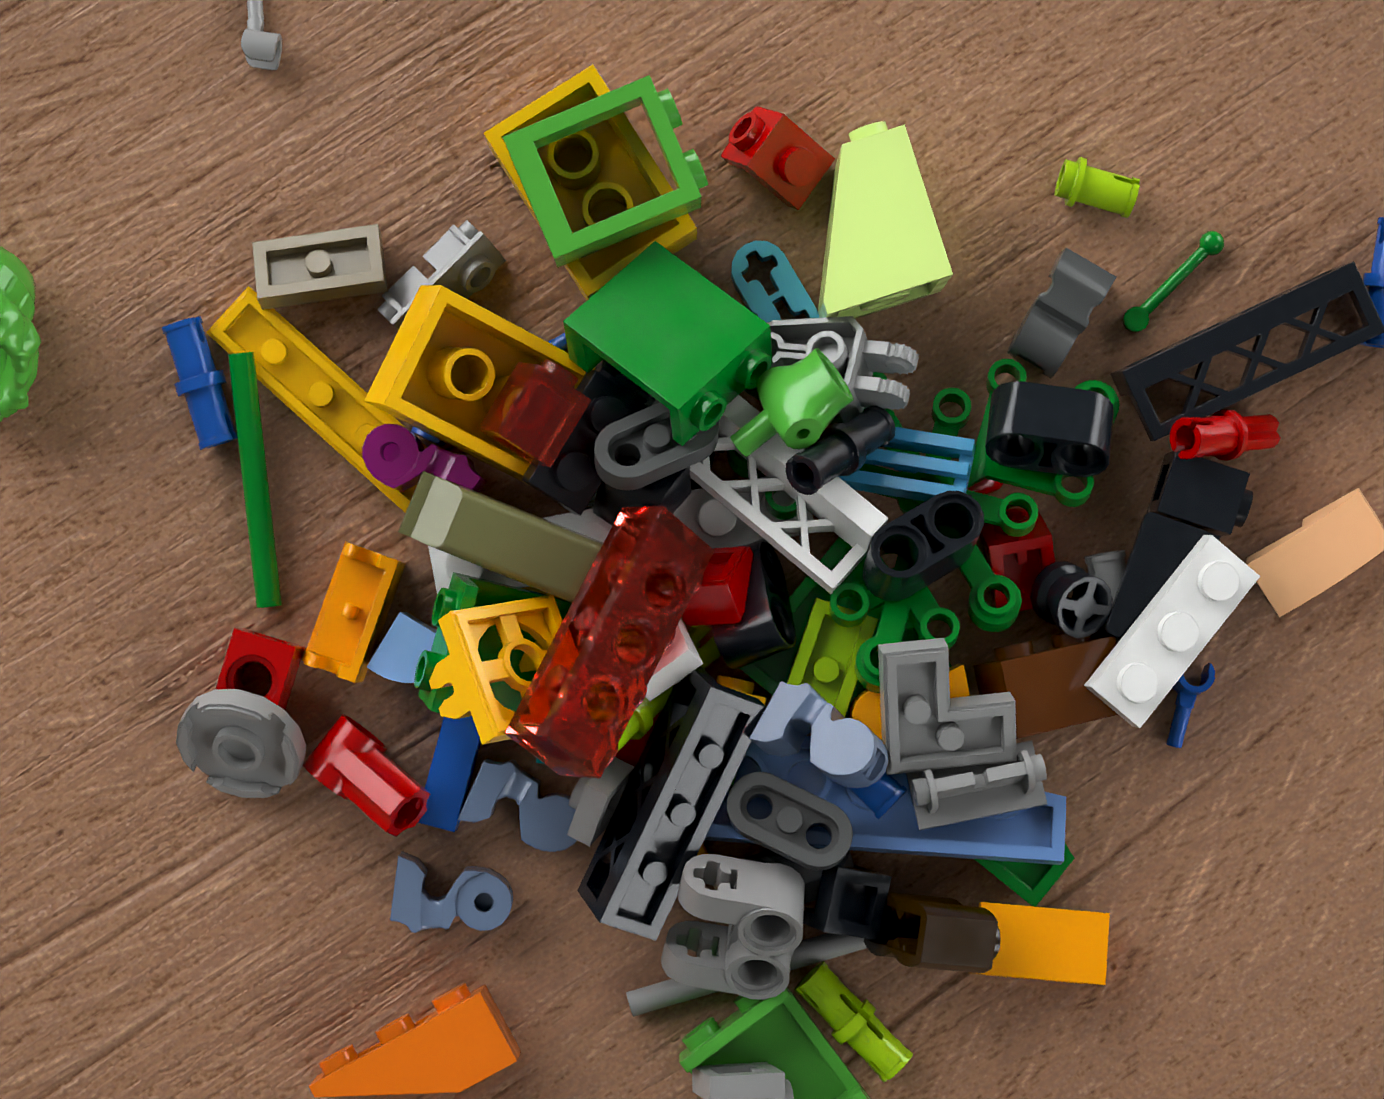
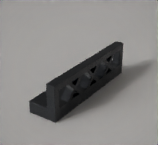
(1252, 322)
(669, 803)

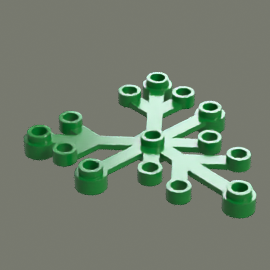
(975, 569)

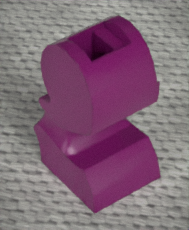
(399, 458)

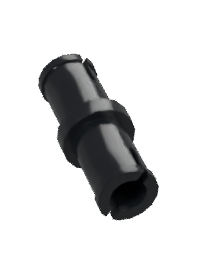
(840, 450)

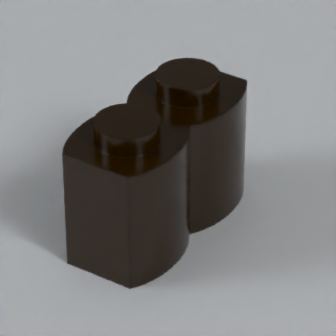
(937, 934)

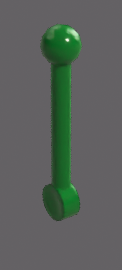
(1137, 318)

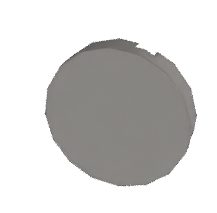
(241, 743)

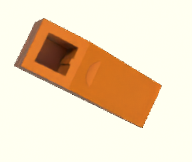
(434, 1055)

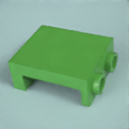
(781, 1035)

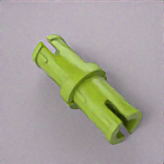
(853, 1021)

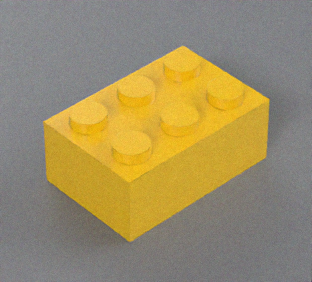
(595, 178)
(452, 367)

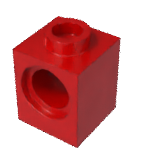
(277, 655)

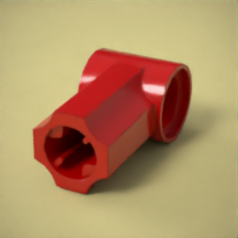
(356, 768)

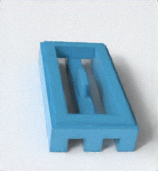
(918, 442)

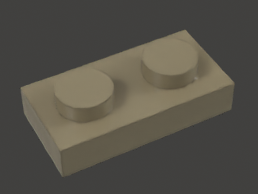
(319, 266)

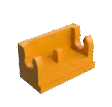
(353, 612)
(1050, 944)

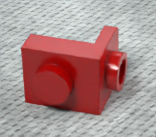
(777, 155)

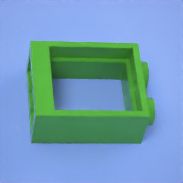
(663, 118)

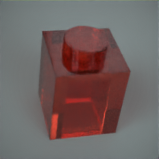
(536, 411)

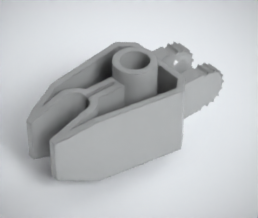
(853, 356)

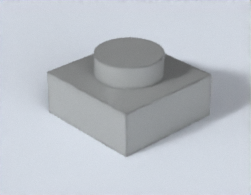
(597, 800)

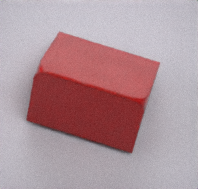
(723, 588)

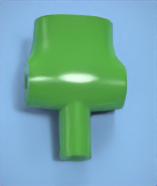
(796, 404)

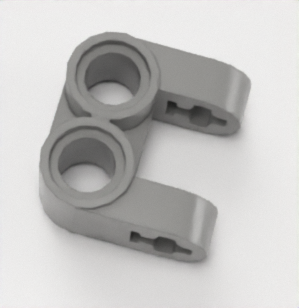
(763, 919)

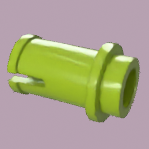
(1096, 187)

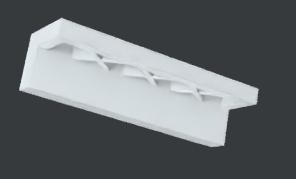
(835, 504)

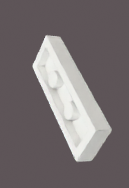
(1172, 630)

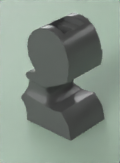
(1060, 312)

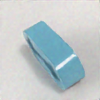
(782, 277)

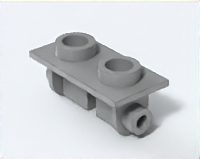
(462, 263)
(978, 790)

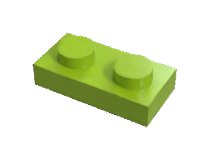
(829, 655)

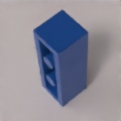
(451, 772)

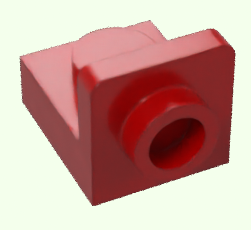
(1018, 557)

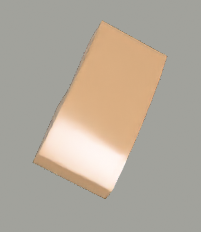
(1318, 553)

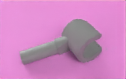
(260, 47)

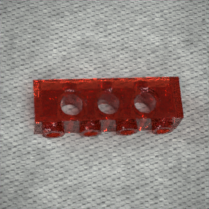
(610, 642)

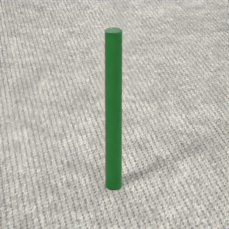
(255, 479)

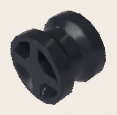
(1077, 615)

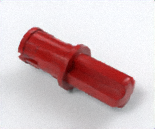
(1223, 435)

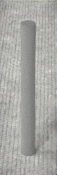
(807, 953)

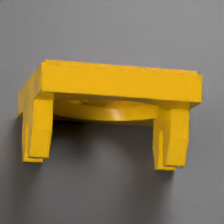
(473, 677)

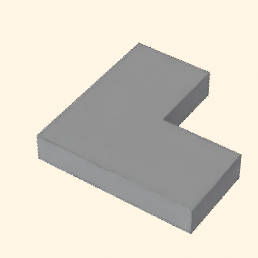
(929, 728)

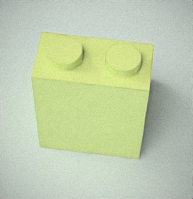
(880, 228)

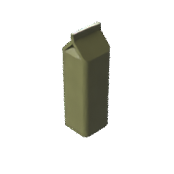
(499, 537)

